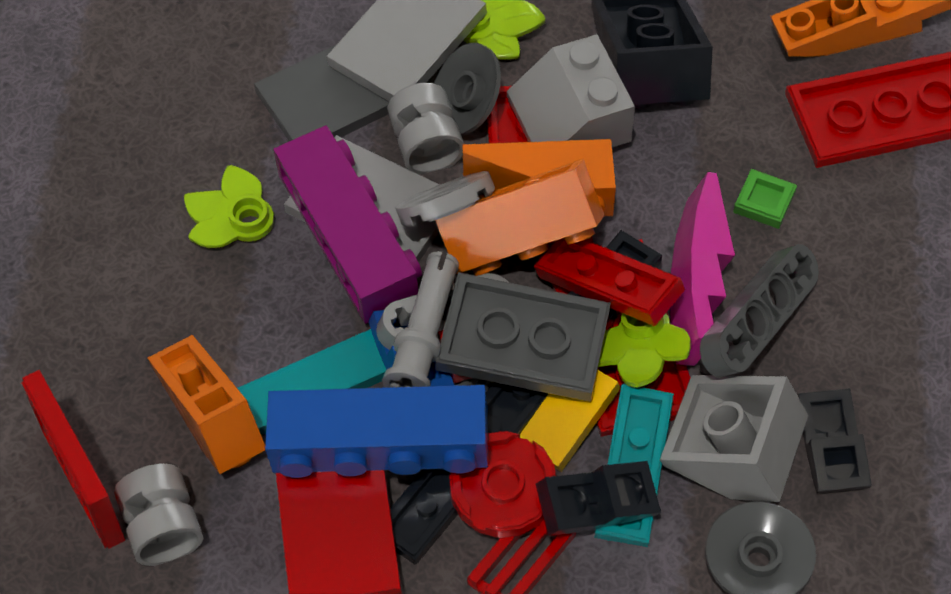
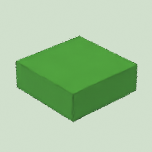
(765, 198)

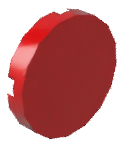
(503, 495)

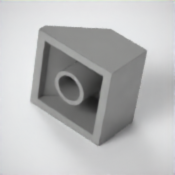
(573, 96)
(737, 435)

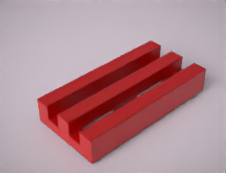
(533, 575)

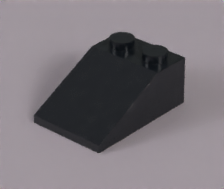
(656, 49)

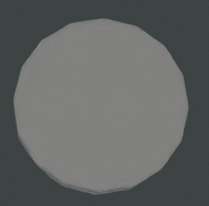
(445, 198)

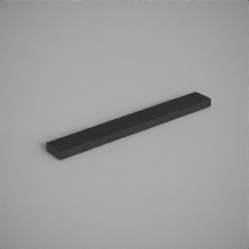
(426, 504)

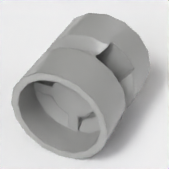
(425, 128)
(158, 514)

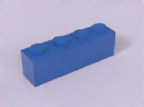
(377, 430)

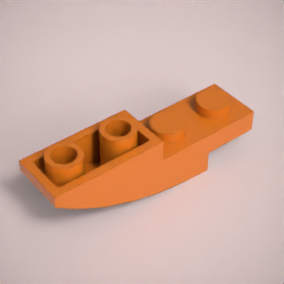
(843, 25)

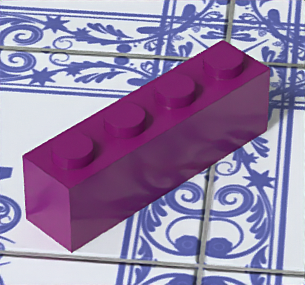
(347, 222)

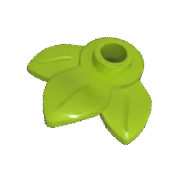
(504, 24)
(222, 211)
(643, 348)

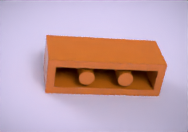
(523, 219)

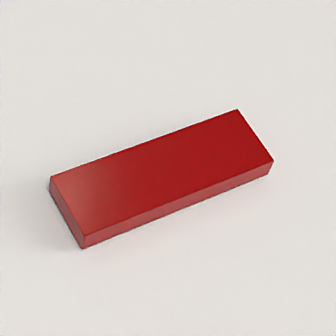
(612, 278)

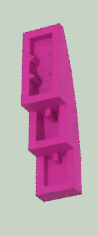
(699, 256)

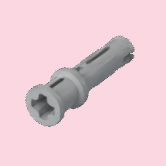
(418, 343)

